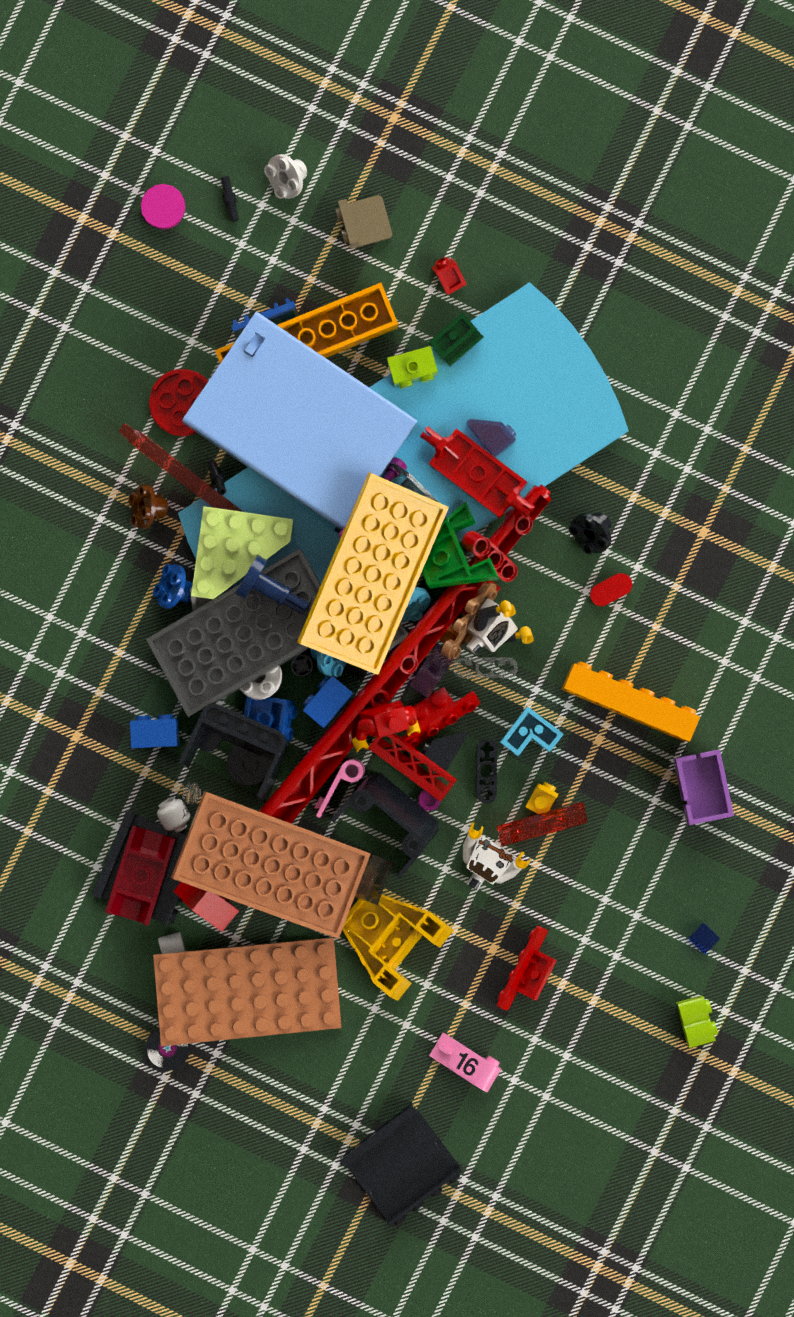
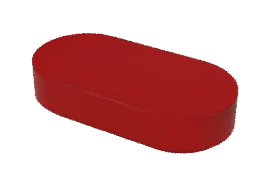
(611, 589)

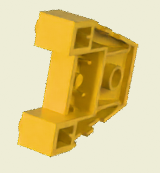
(386, 935)

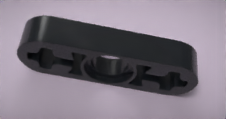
(478, 775)

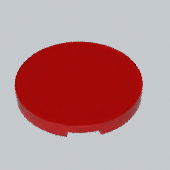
(172, 399)

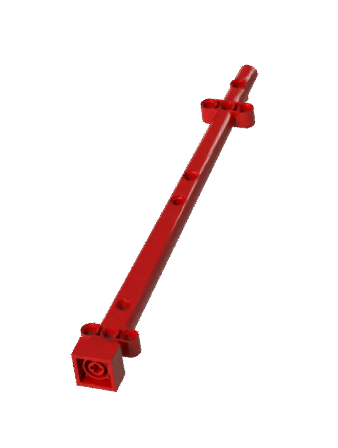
(337, 740)

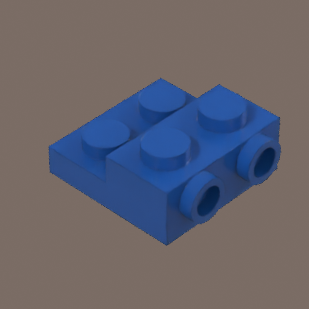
(273, 713)

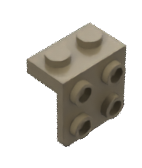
(364, 221)

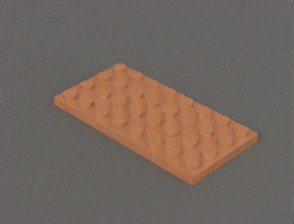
(270, 865)
(247, 991)

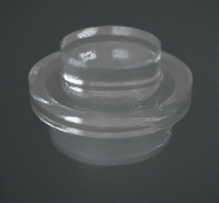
(191, 793)

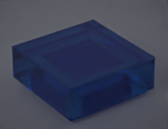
(704, 938)

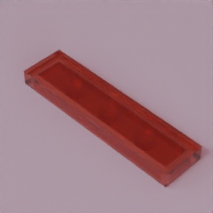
(542, 824)

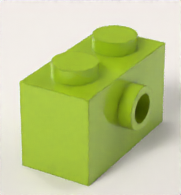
(412, 367)

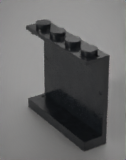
(167, 899)
(401, 1164)

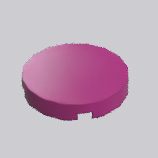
(163, 206)

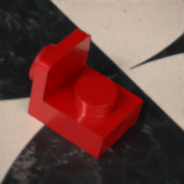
(448, 275)

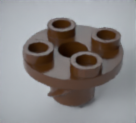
(146, 506)

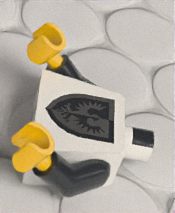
(494, 627)

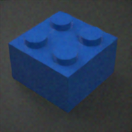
(327, 701)
(155, 733)

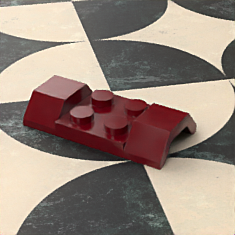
(140, 875)

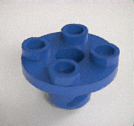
(172, 586)

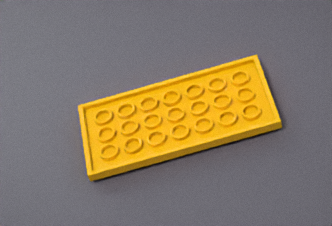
(372, 574)

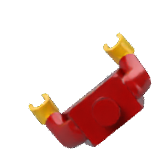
(385, 721)

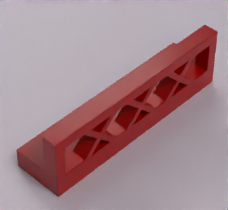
(410, 767)

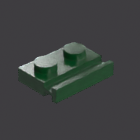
(456, 339)

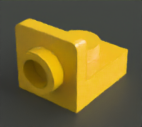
(542, 798)

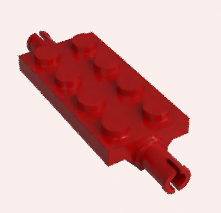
(477, 472)

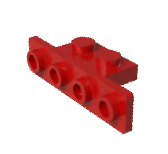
(438, 712)
(530, 971)

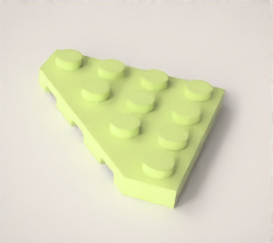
(231, 544)

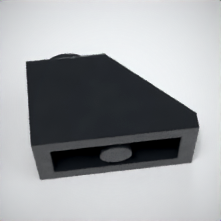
(444, 749)

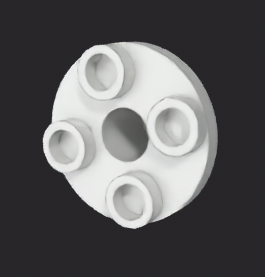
(286, 175)
(264, 686)

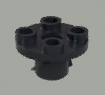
(591, 532)

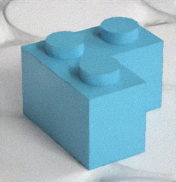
(528, 727)

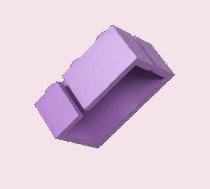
(703, 787)

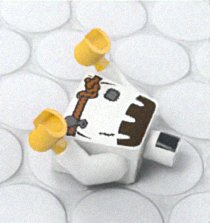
(489, 860)

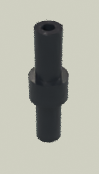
(229, 198)
(217, 477)

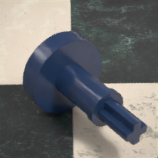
(269, 587)

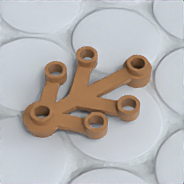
(451, 648)

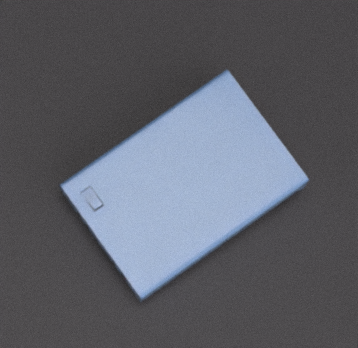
(298, 420)

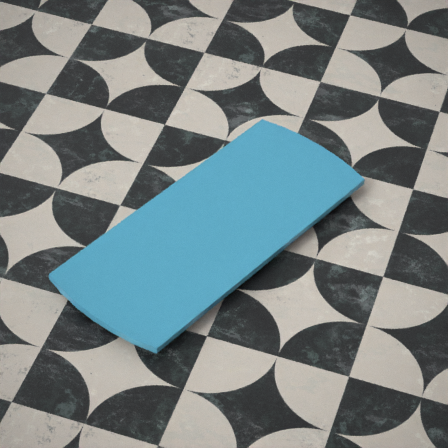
(523, 373)

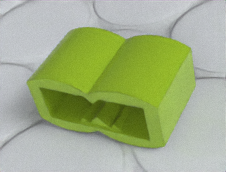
(696, 1021)

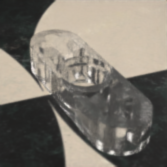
(502, 674)

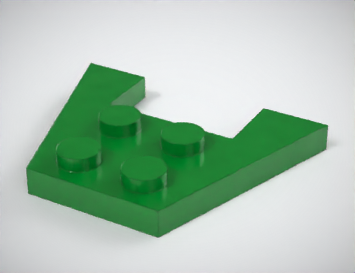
(447, 561)

